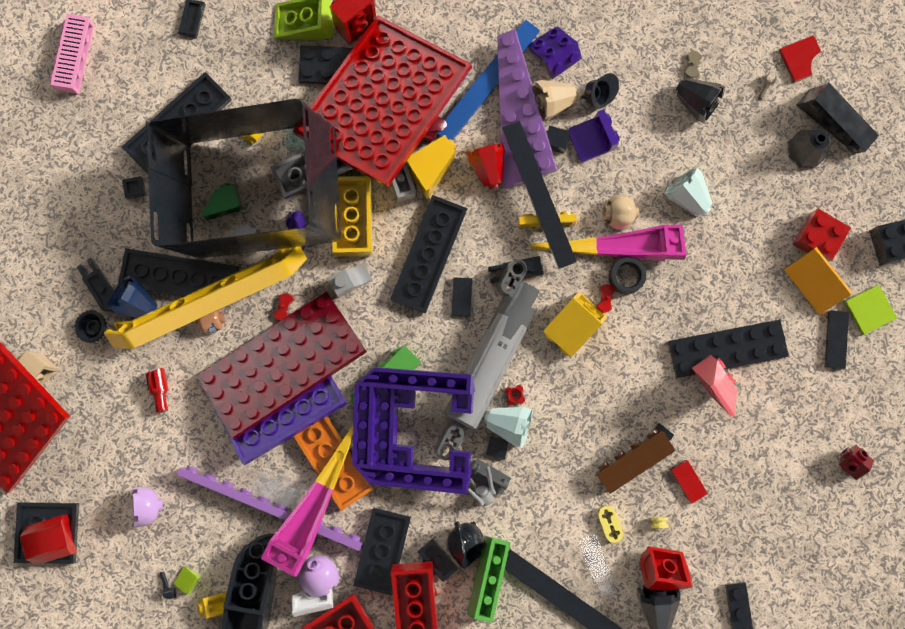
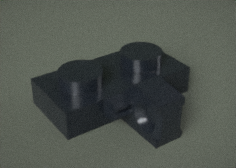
(442, 563)

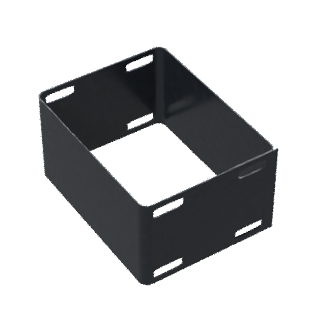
(171, 188)

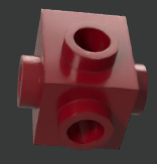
(855, 461)

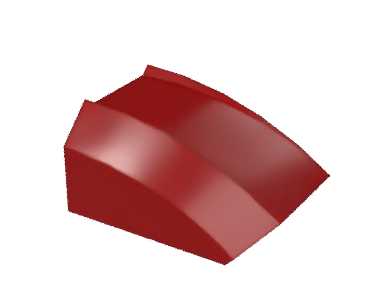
(48, 540)
(665, 569)

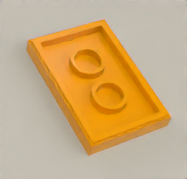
(818, 281)

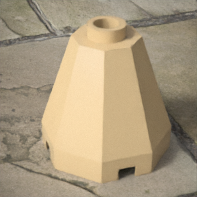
(554, 97)

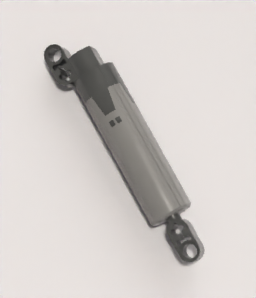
(493, 352)

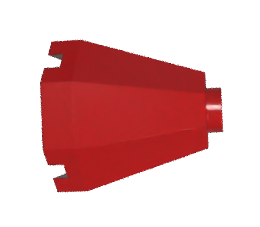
(488, 164)

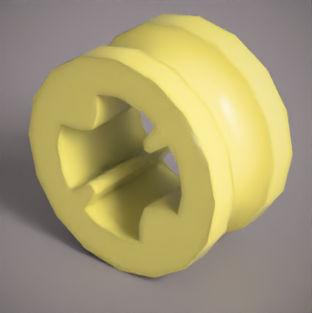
(659, 522)

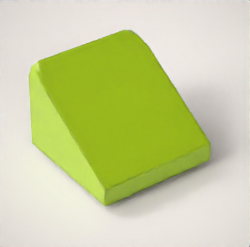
(187, 580)

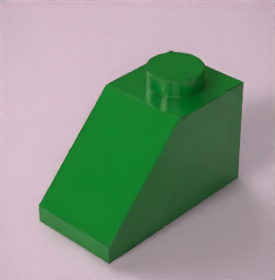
(223, 202)

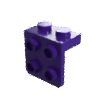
(556, 51)
(594, 137)

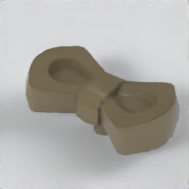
(693, 59)

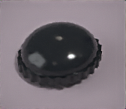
(90, 326)

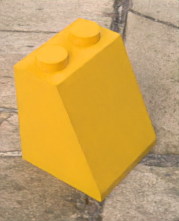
(431, 164)
(574, 324)

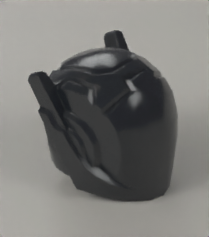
(465, 543)

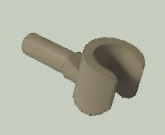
(767, 84)

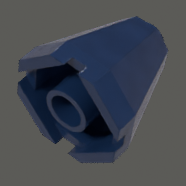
(130, 299)

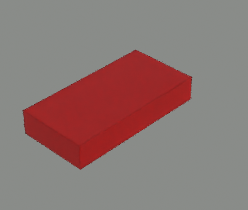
(689, 481)

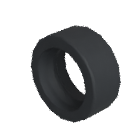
(641, 275)

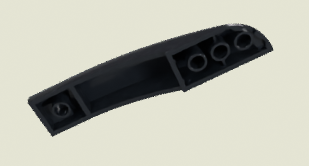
(250, 588)

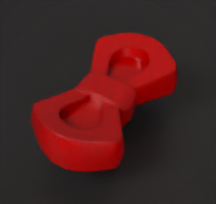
(285, 300)
(605, 303)

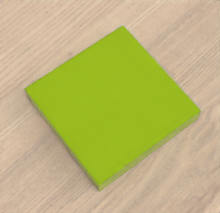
(870, 309)

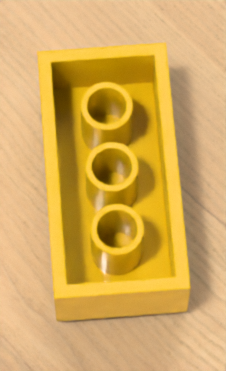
(355, 217)

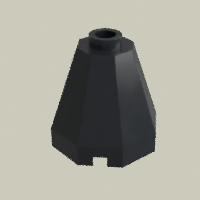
(700, 97)
(809, 148)
(659, 606)

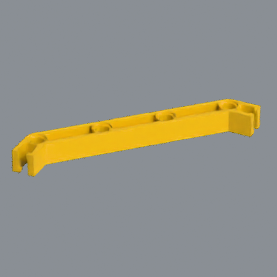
(206, 300)

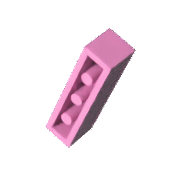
(72, 53)

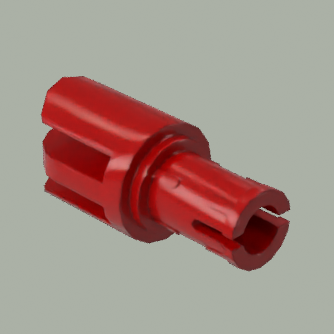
(158, 388)

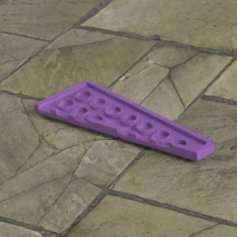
(520, 104)

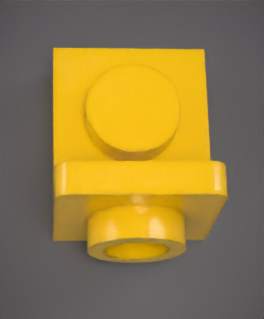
(211, 605)

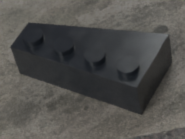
(838, 117)

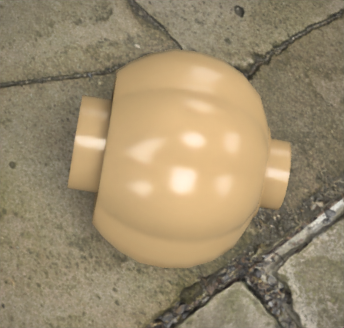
(620, 211)

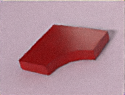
(799, 57)

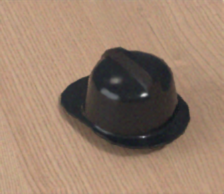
(601, 90)

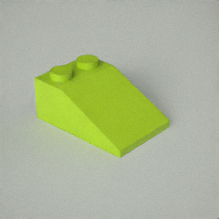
(303, 20)

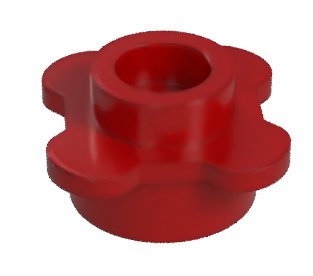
(518, 399)

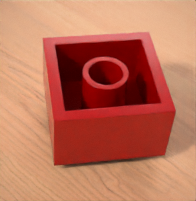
(822, 232)

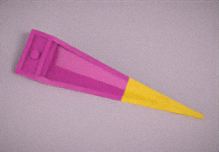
(647, 244)
(297, 534)

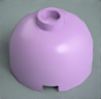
(145, 506)
(318, 576)

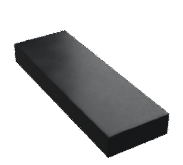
(836, 339)

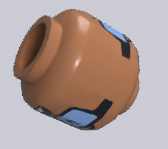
(210, 322)

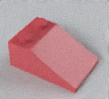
(717, 383)

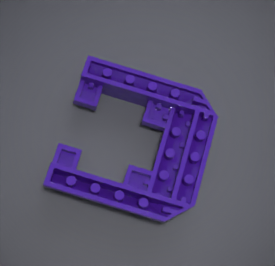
(376, 429)

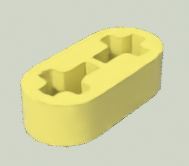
(606, 526)

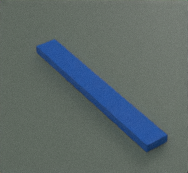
(483, 87)

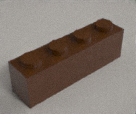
(635, 461)

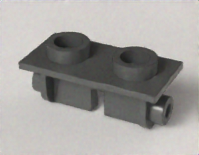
(499, 479)

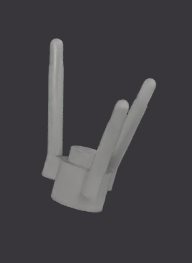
(483, 494)

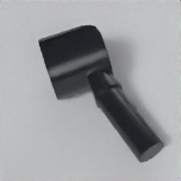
(167, 592)

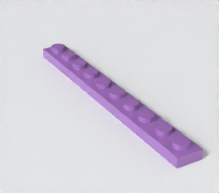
(242, 495)

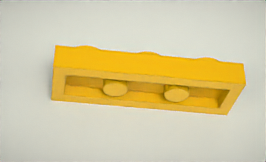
(529, 220)

